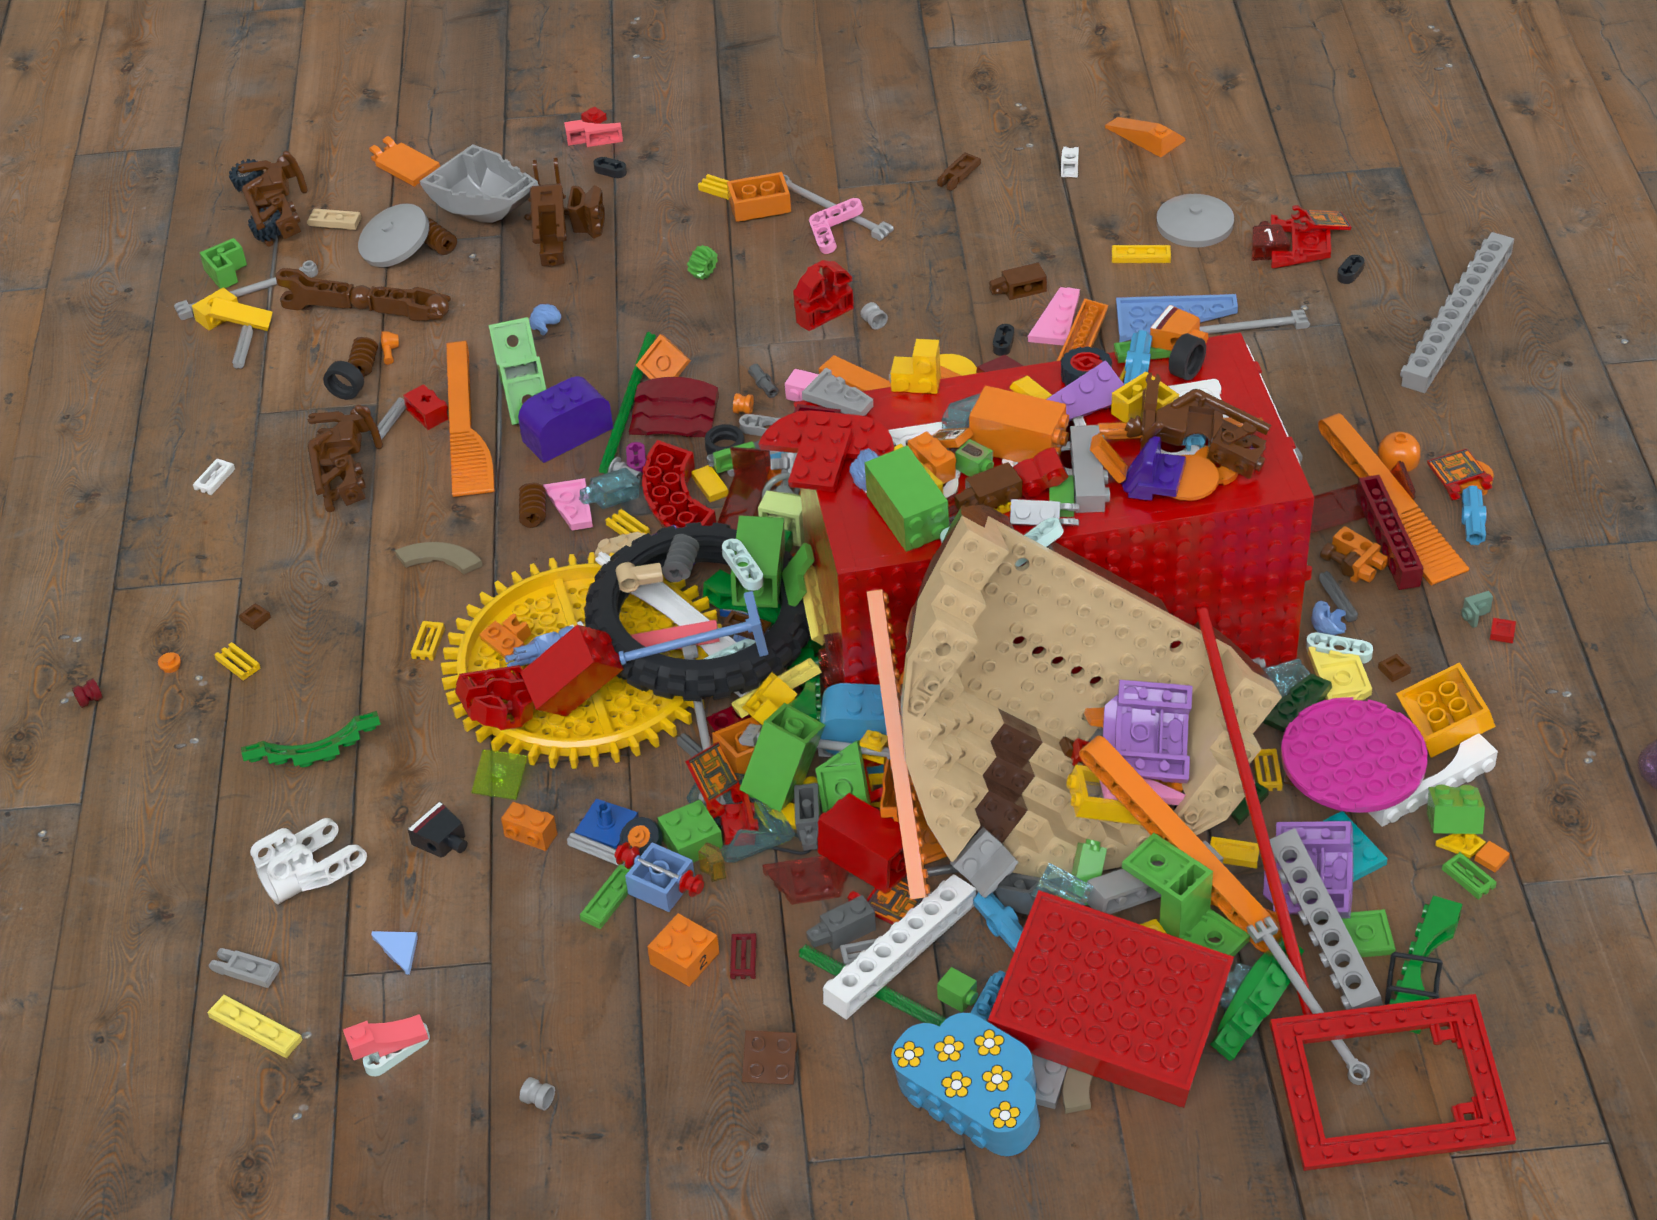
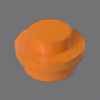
(169, 662)

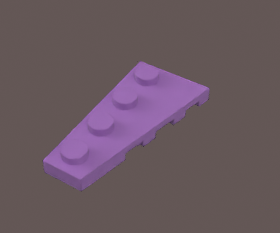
(1089, 392)

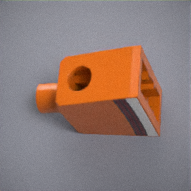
(1172, 326)

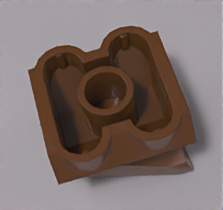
(586, 211)

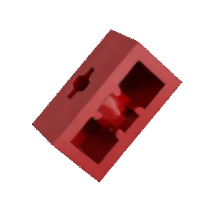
(426, 407)

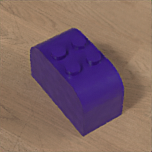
(563, 418)

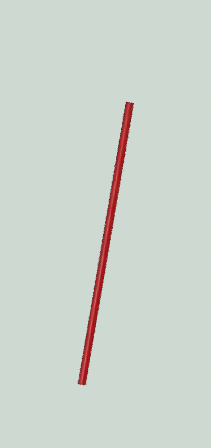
(1252, 799)

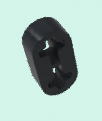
(610, 167)
(1350, 269)
(1006, 340)

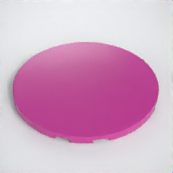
(1354, 755)

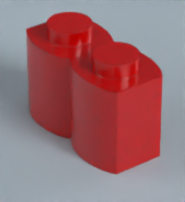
(1041, 472)

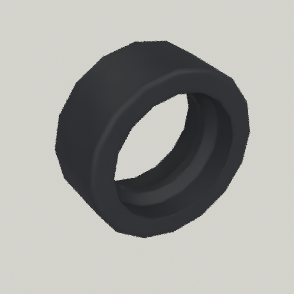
(1187, 356)
(348, 371)
(722, 432)

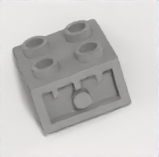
(985, 862)

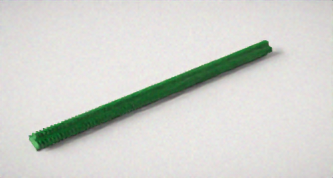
(625, 407)
(883, 994)

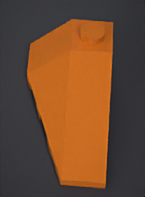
(1148, 135)

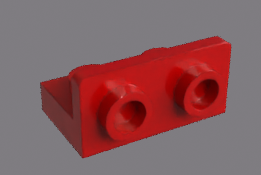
(738, 817)

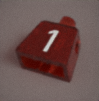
(1268, 239)

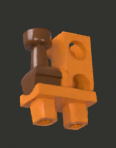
(1355, 555)

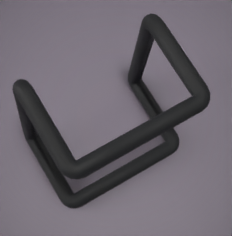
(1390, 988)

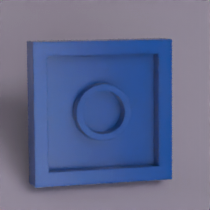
(605, 823)

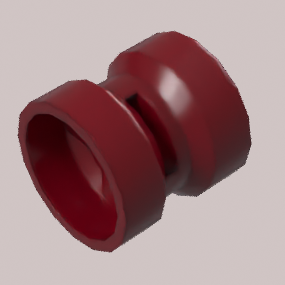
(87, 693)

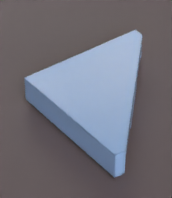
(398, 946)

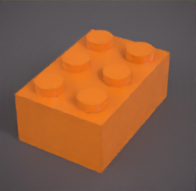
(759, 196)

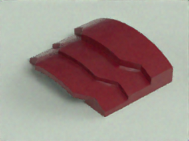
(674, 407)

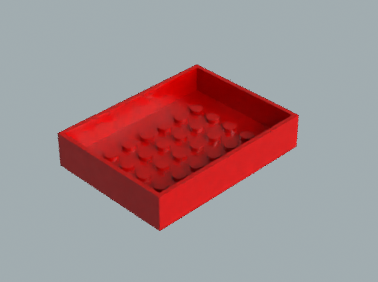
(1111, 997)

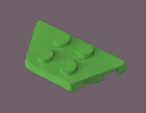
(842, 775)

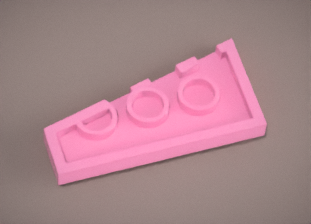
(1057, 318)

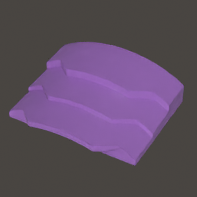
(1151, 728)
(1332, 855)

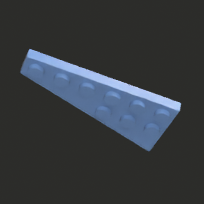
(1142, 312)

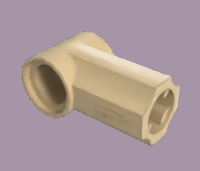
(631, 577)

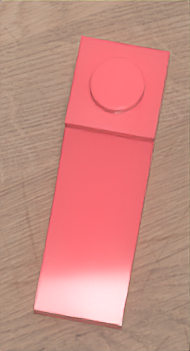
(592, 134)
(384, 1037)

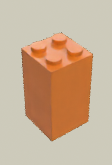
(1017, 424)

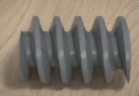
(680, 558)

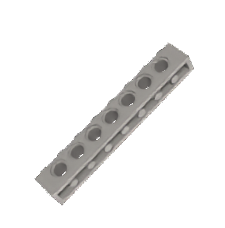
(1291, 846)

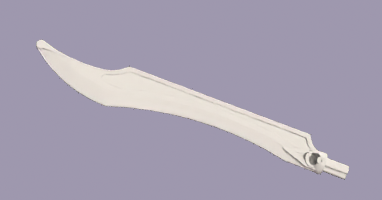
(675, 608)

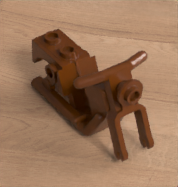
(550, 227)
(1202, 414)
(332, 452)

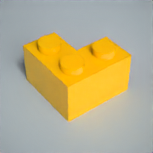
(920, 372)
(1128, 398)
(768, 698)

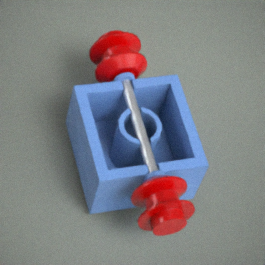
(658, 875)

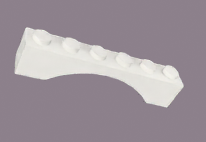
(1472, 759)

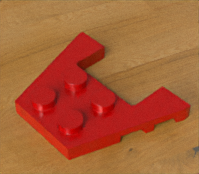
(1305, 245)

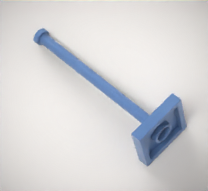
(752, 624)

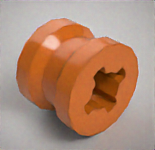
(743, 403)

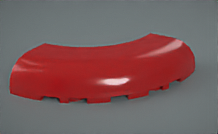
(666, 490)

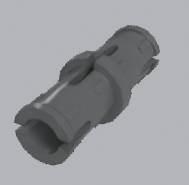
(763, 380)

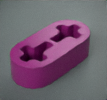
(638, 458)

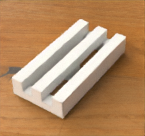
(217, 476)

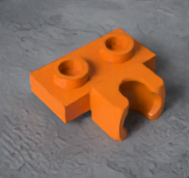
(506, 637)

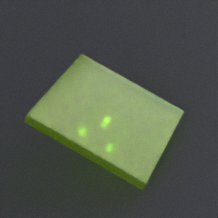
(499, 774)

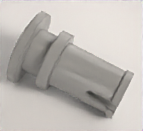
(616, 464)

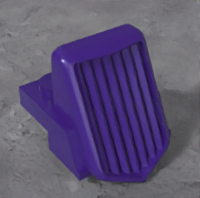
(1154, 472)

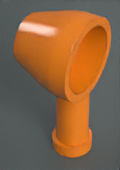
(388, 342)

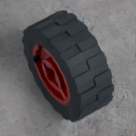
(1080, 361)

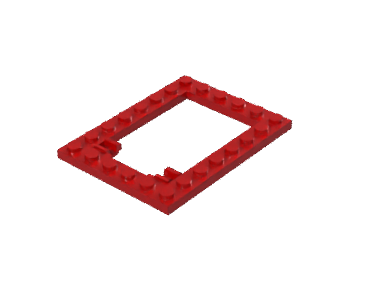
(1462, 1016)

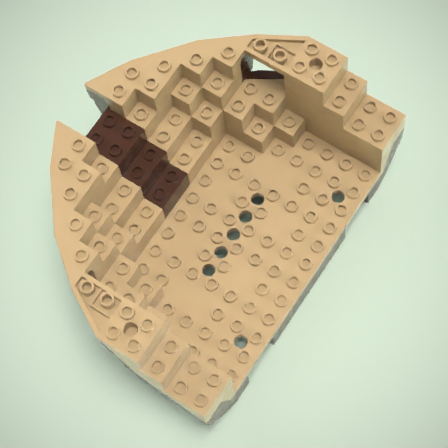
(991, 714)

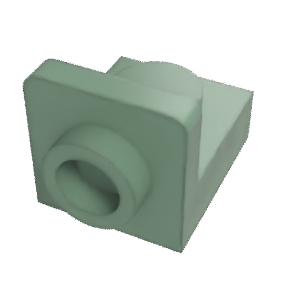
(1476, 606)

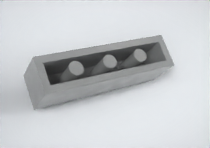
(1087, 471)

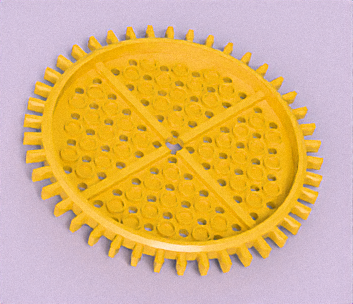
(532, 599)

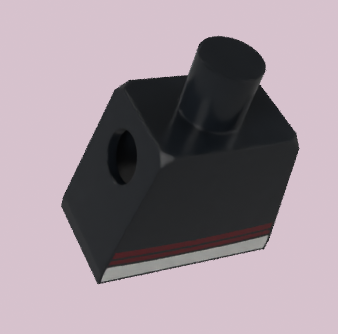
(438, 832)

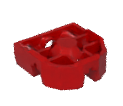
(822, 294)
(484, 697)

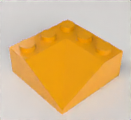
(1446, 709)

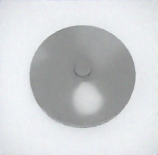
(1195, 220)
(393, 235)

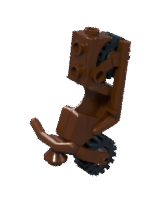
(266, 195)

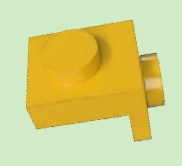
(875, 741)

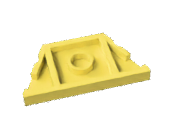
(1344, 673)

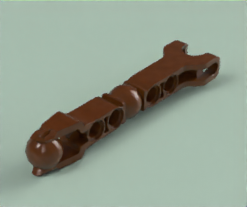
(381, 299)

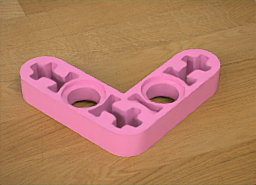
(819, 223)

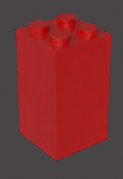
(571, 670)
(863, 842)

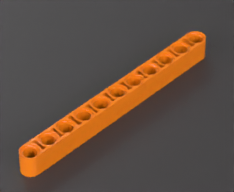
(1160, 819)

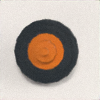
(641, 833)

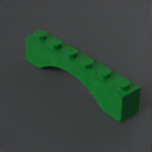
(719, 593)
(810, 698)
(1438, 927)

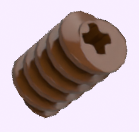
(440, 239)
(363, 354)
(532, 504)

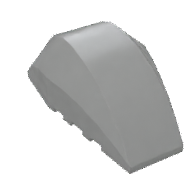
(478, 185)

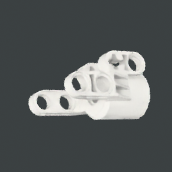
(291, 864)

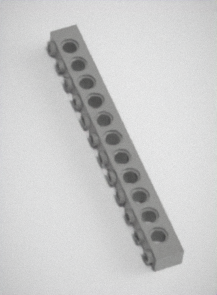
(1456, 313)

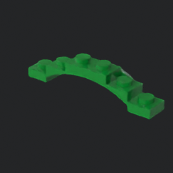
(305, 754)
(1251, 1003)

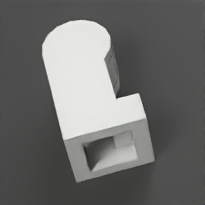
(1069, 162)

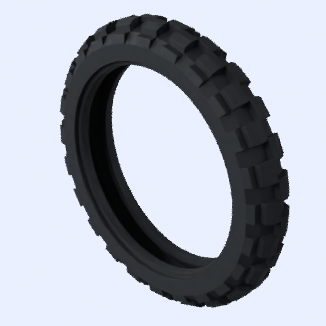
(687, 677)

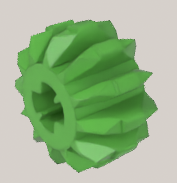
(702, 262)

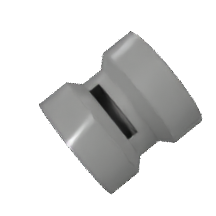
(874, 316)
(537, 1093)

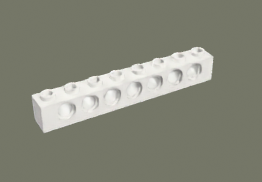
(898, 946)

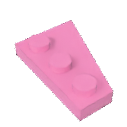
(566, 500)

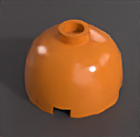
(1399, 447)

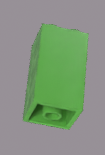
(906, 498)
(766, 544)
(782, 756)

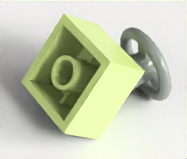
(784, 504)

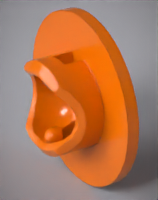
(1198, 478)

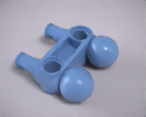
(528, 653)

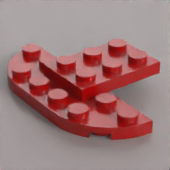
(823, 444)

